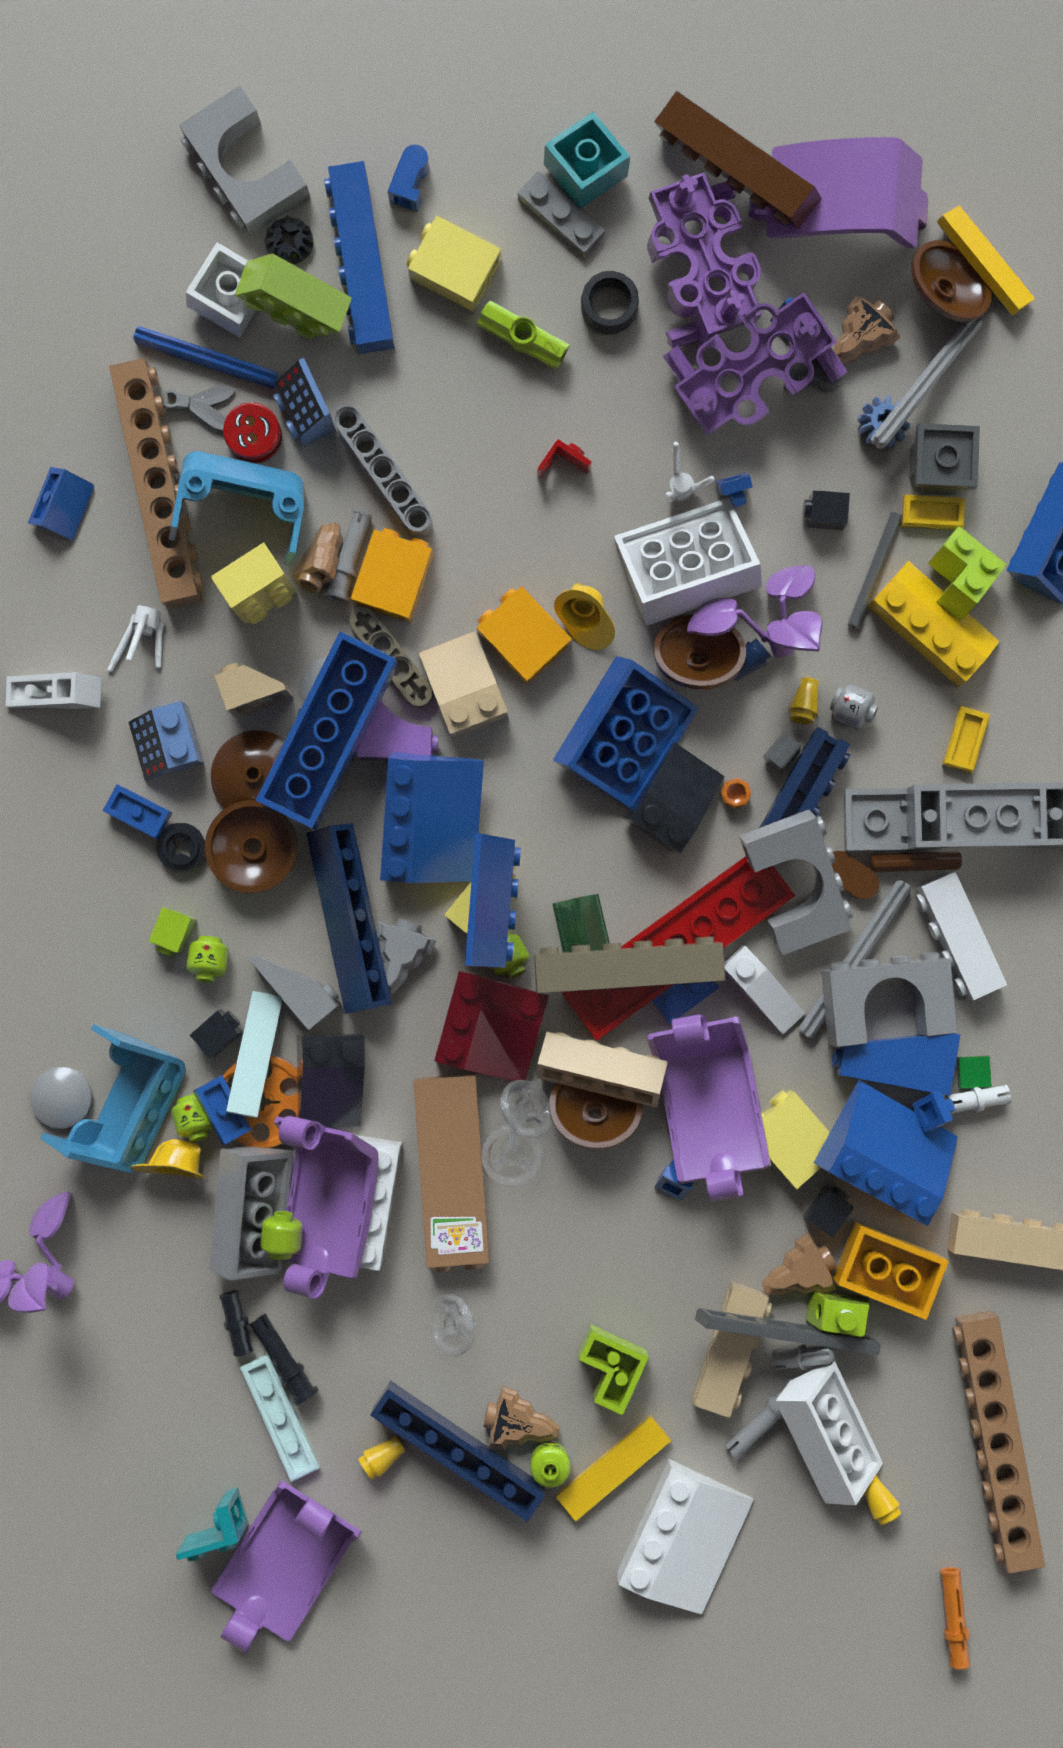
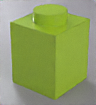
(171, 931)

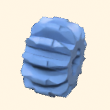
(871, 418)

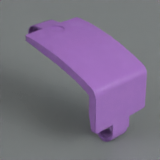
(862, 186)
(711, 1103)
(332, 1199)
(281, 1565)

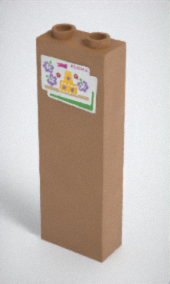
(451, 1172)

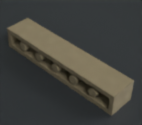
(629, 966)

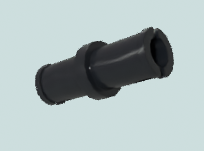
(236, 1323)

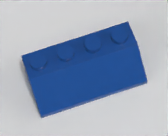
(1040, 553)

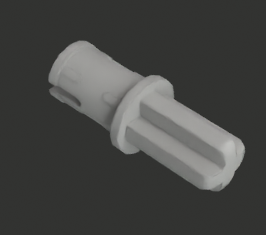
(802, 1357)

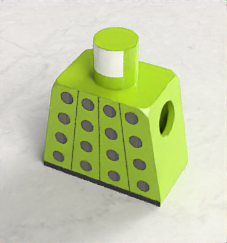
(838, 1313)

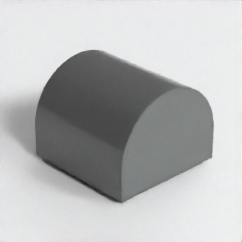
(782, 752)

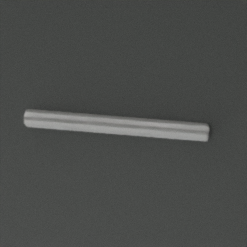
(925, 383)
(861, 949)

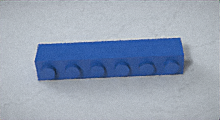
(360, 256)

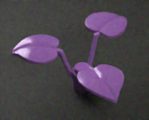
(784, 636)
(31, 1288)

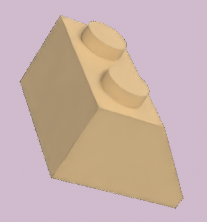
(249, 690)

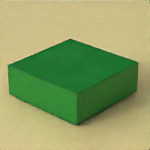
(974, 1071)

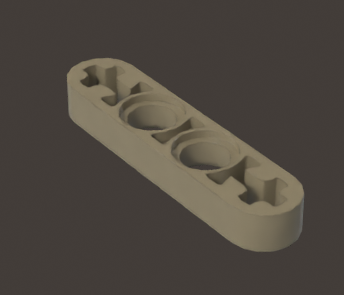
(394, 651)

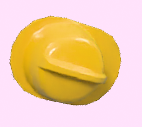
(585, 617)
(174, 1158)

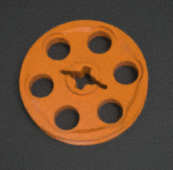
(272, 1088)

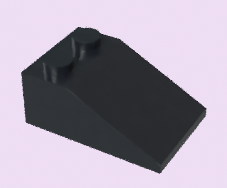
(675, 798)
(331, 1078)

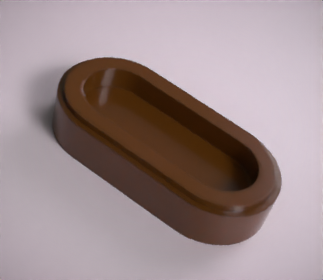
(855, 876)

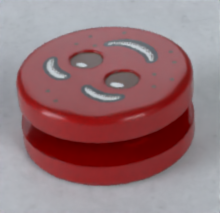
(252, 432)

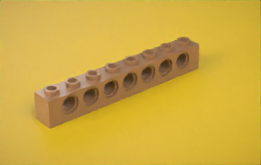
(127, 380)
(1026, 1550)

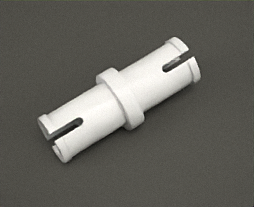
(979, 1098)

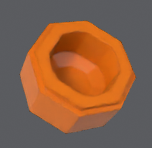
(735, 793)

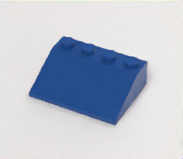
(625, 731)
(430, 818)
(490, 901)
(887, 1153)

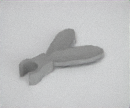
(201, 404)

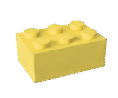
(254, 585)

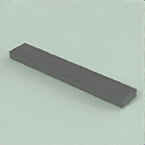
(784, 1331)

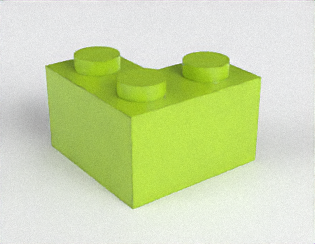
(968, 568)
(621, 1366)

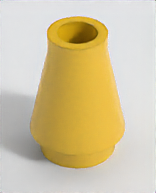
(805, 702)
(380, 1457)
(881, 1502)

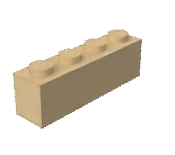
(601, 1069)
(1006, 1240)
(729, 1354)

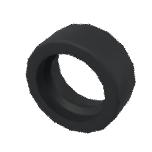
(606, 279)

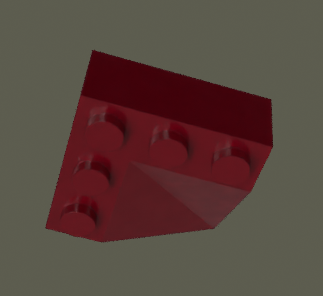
(491, 1027)

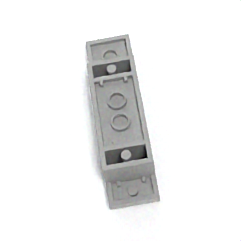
(954, 816)

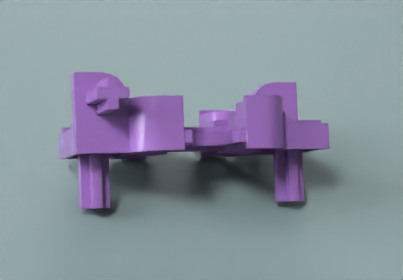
(711, 310)
(807, 338)

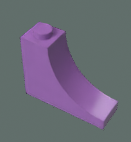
(392, 734)

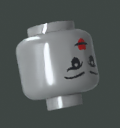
(853, 706)

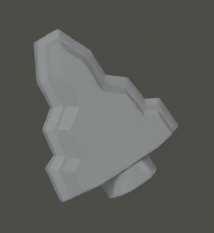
(402, 950)

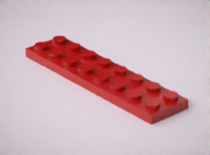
(718, 910)

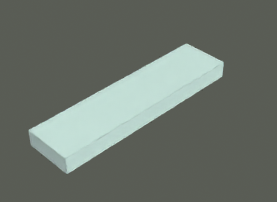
(254, 1054)
(280, 1417)

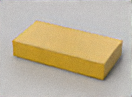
(932, 512)
(965, 739)

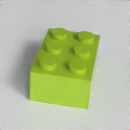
(292, 296)

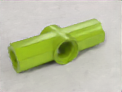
(507, 324)

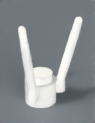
(682, 484)
(142, 622)

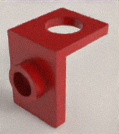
(569, 452)

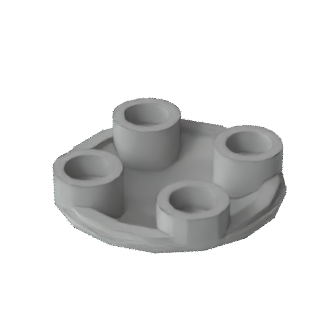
(61, 1097)

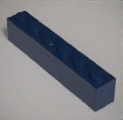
(348, 918)
(458, 1451)

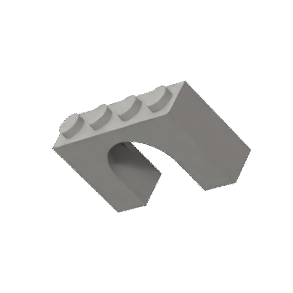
(252, 202)
(824, 911)
(847, 989)

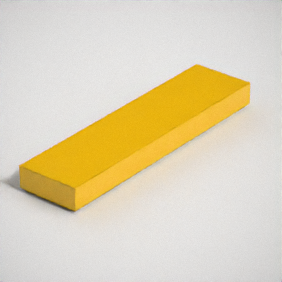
(985, 260)
(613, 1467)

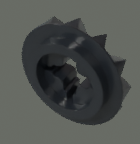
(303, 240)
(166, 847)

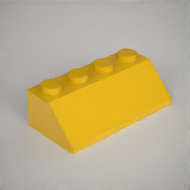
(912, 611)

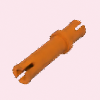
(956, 1629)

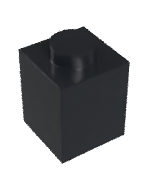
(826, 510)
(217, 1032)
(829, 1210)

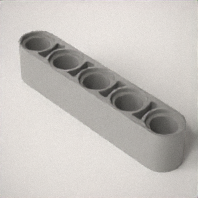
(379, 457)

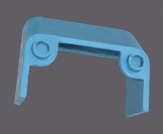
(207, 471)
(132, 1109)

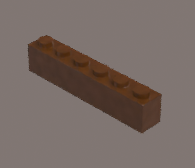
(737, 160)

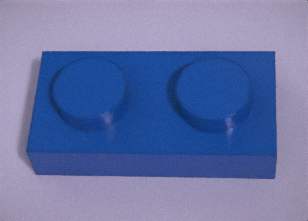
(137, 811)
(682, 998)
(214, 1100)

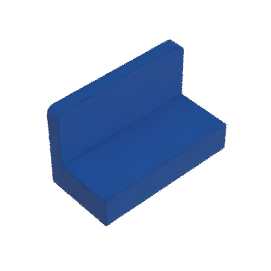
(61, 502)

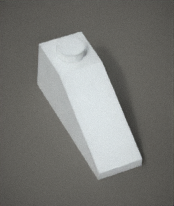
(53, 691)
(762, 989)

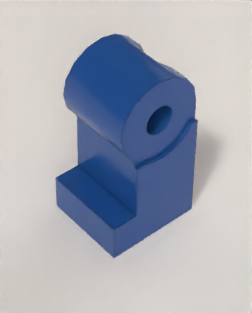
(407, 177)

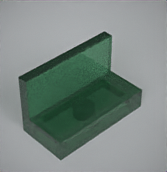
(581, 922)

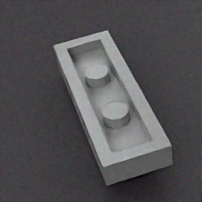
(560, 213)

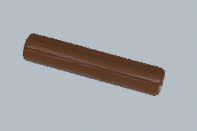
(916, 861)

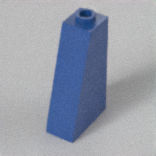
(904, 1061)

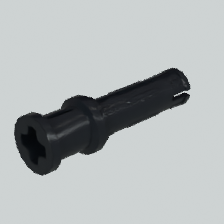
(290, 1371)

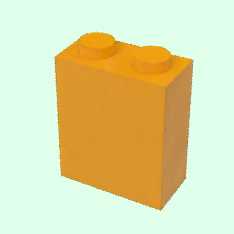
(392, 574)
(523, 634)

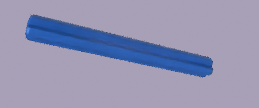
(205, 357)

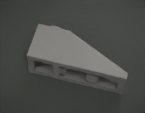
(303, 995)

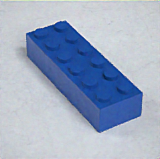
(328, 730)

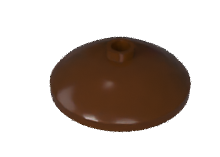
(949, 282)
(698, 659)
(235, 760)
(230, 841)
(570, 1116)

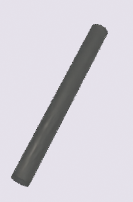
(874, 570)

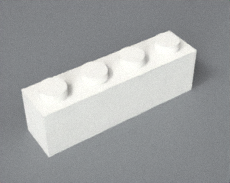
(960, 936)

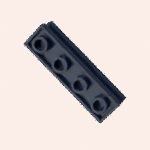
(809, 777)

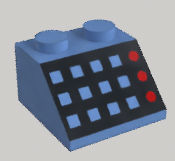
(304, 404)
(166, 740)

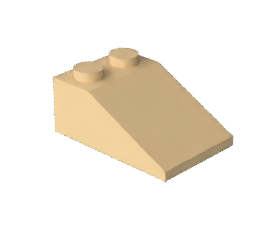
(463, 684)

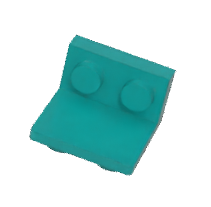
(229, 1526)

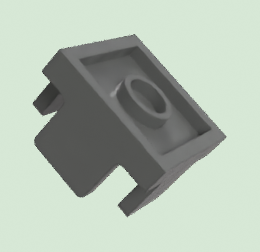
(945, 458)

